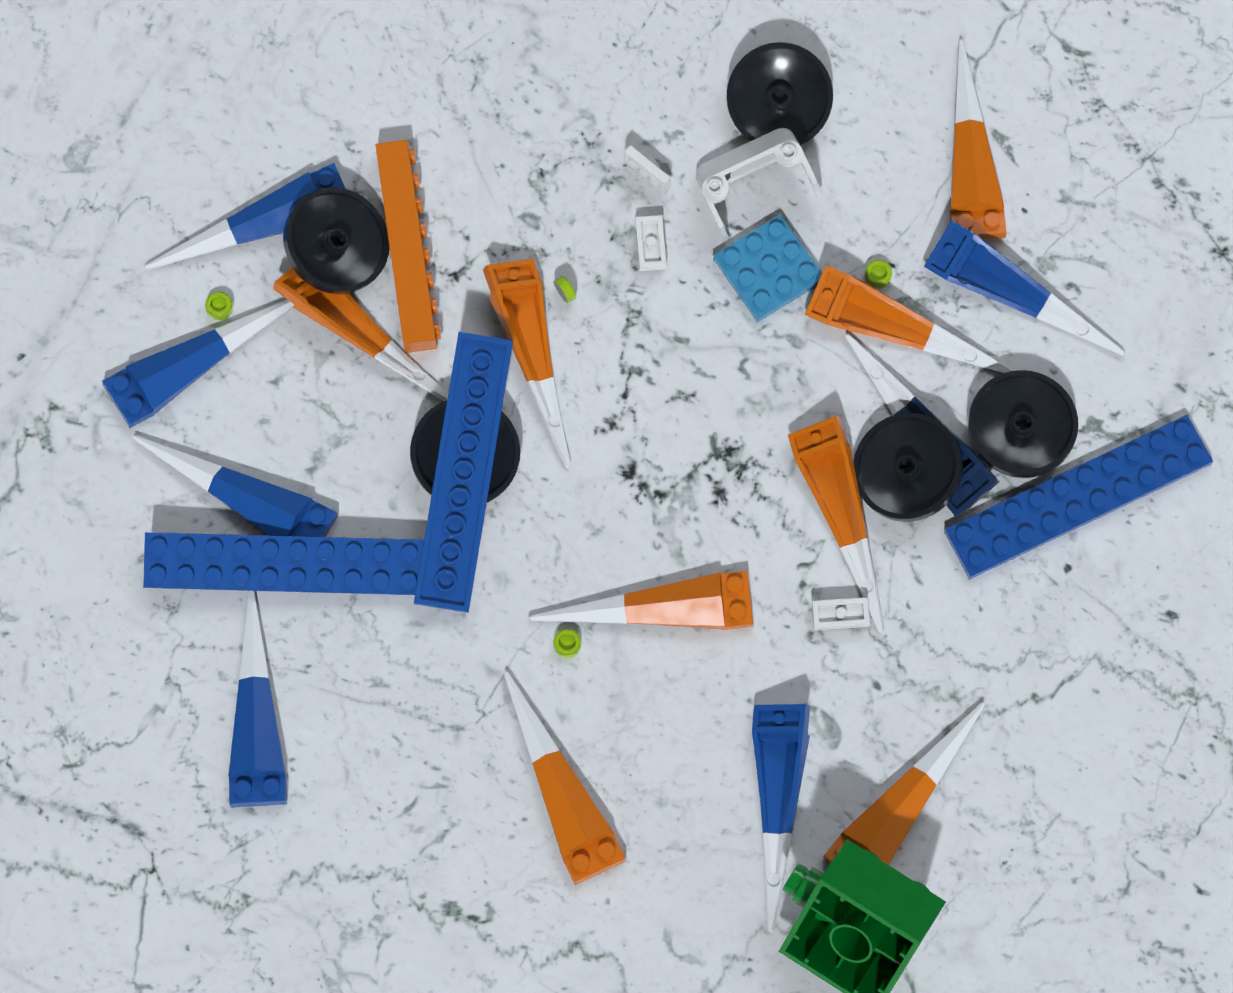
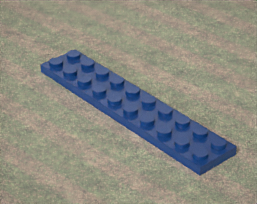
(463, 472)
(1078, 496)
(281, 563)

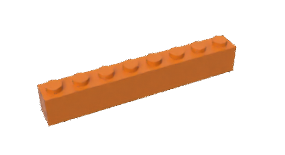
(406, 247)

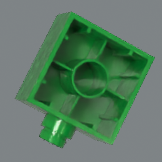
(858, 921)

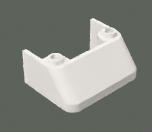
(775, 146)

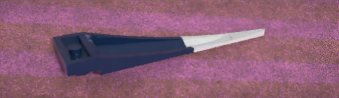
(976, 476)

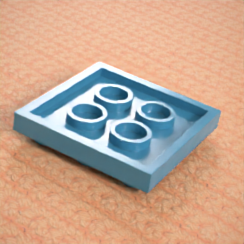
(768, 268)

